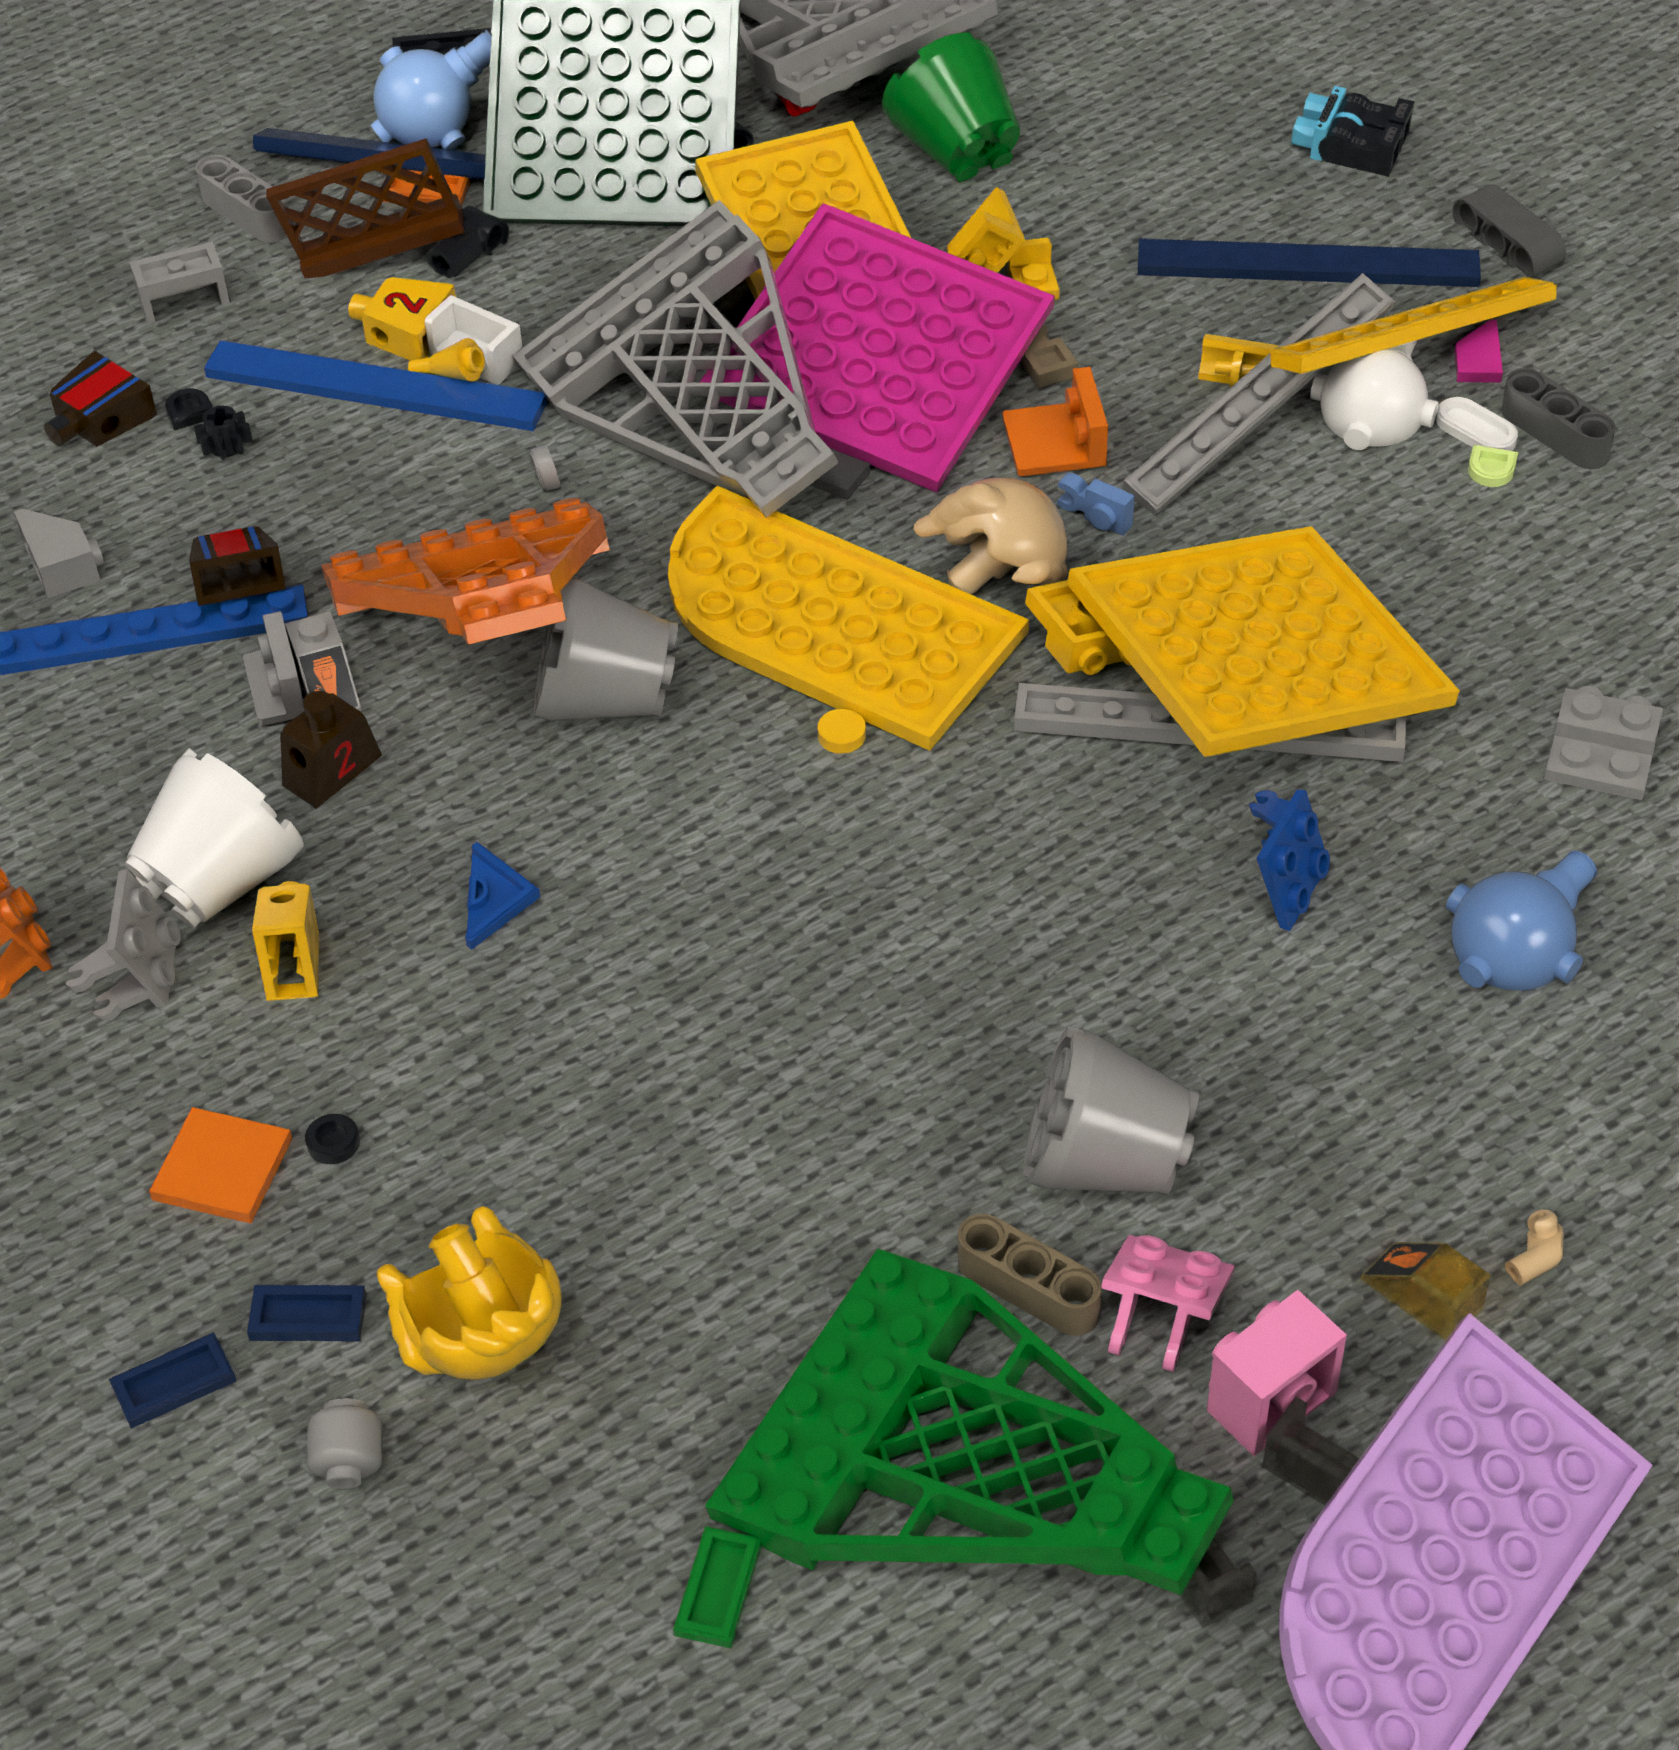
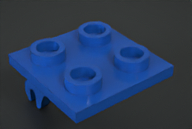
(1292, 855)

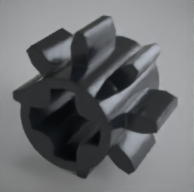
(223, 432)

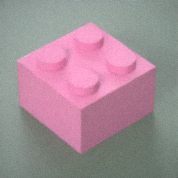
(1279, 1357)

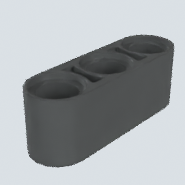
(1510, 229)
(1558, 418)

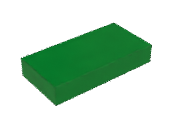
(717, 1587)

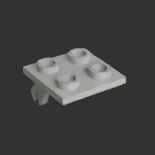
(139, 940)

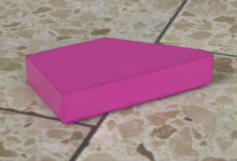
(1479, 355)

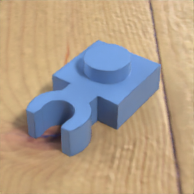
(1102, 503)

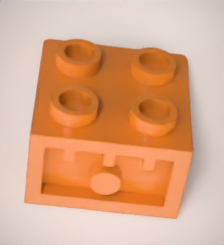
(1060, 434)

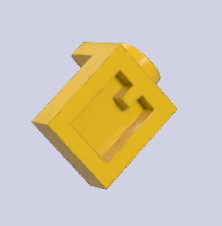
(1034, 266)

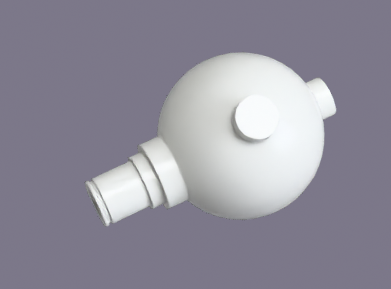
(1375, 398)

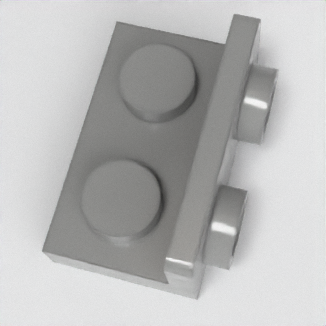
(274, 675)

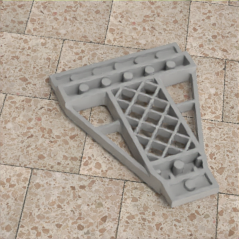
(839, 42)
(646, 308)

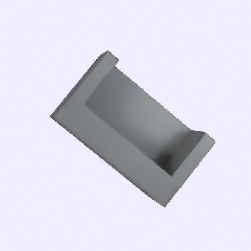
(176, 274)

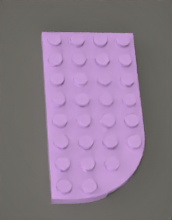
(1447, 1550)

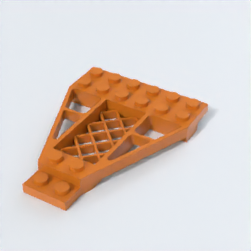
(477, 579)

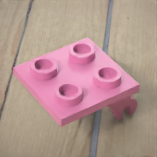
(1170, 1275)

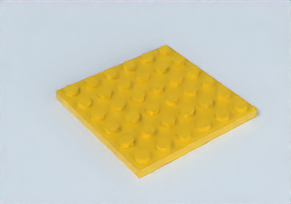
(1260, 640)

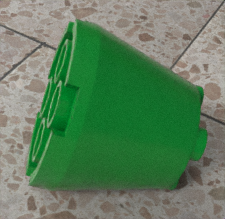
(955, 106)

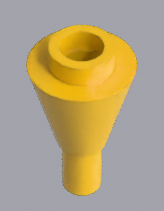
(459, 361)

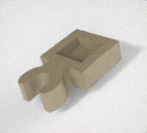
(1048, 360)

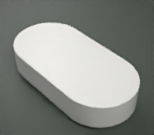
(1475, 424)

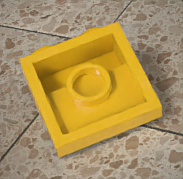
(1072, 631)

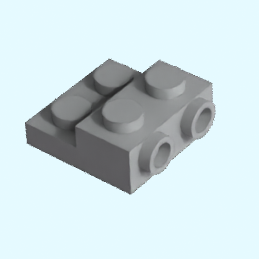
(1604, 742)

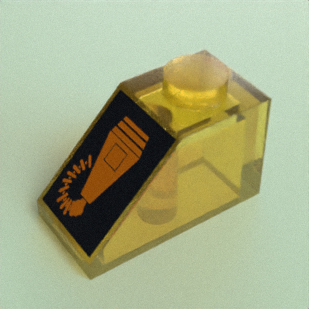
(1430, 1283)

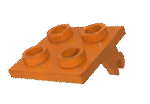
(28, 937)

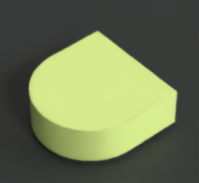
(1491, 465)

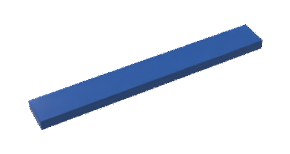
(376, 385)

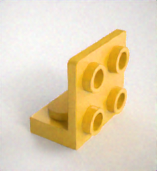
(989, 234)

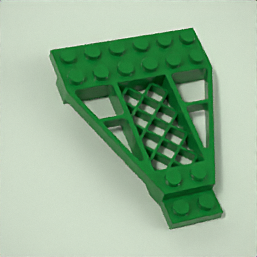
(886, 1364)

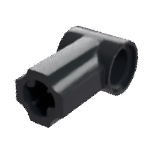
(481, 235)

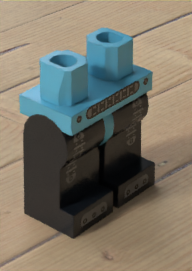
(1353, 130)

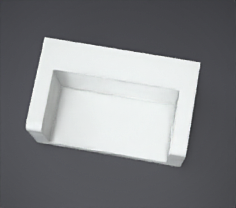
(493, 334)

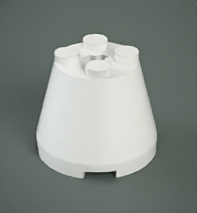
(209, 839)

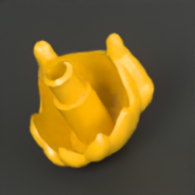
(477, 1309)

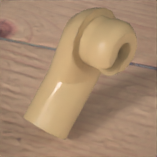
(1543, 1248)

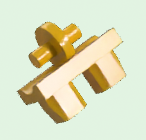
(1230, 358)

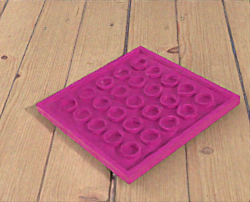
(893, 343)

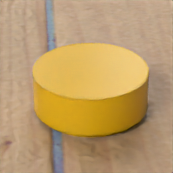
(841, 731)

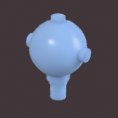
(428, 93)

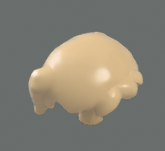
(1007, 528)

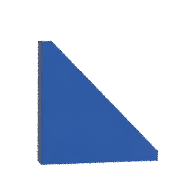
(494, 895)

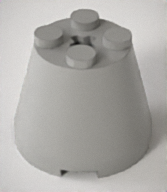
(603, 659)
(1107, 1121)

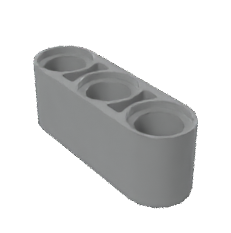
(238, 197)

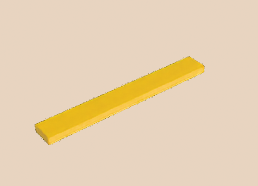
(1412, 325)

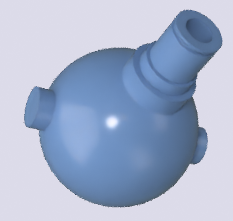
(1520, 925)

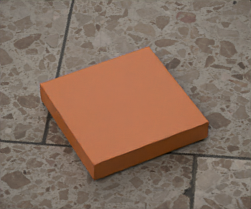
(221, 1165)

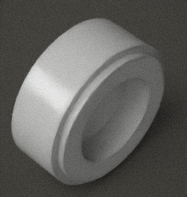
(545, 468)

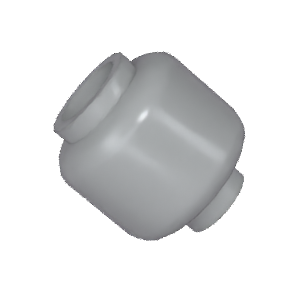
(344, 1443)

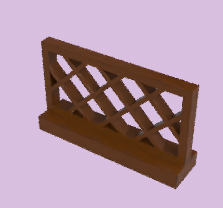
(378, 234)

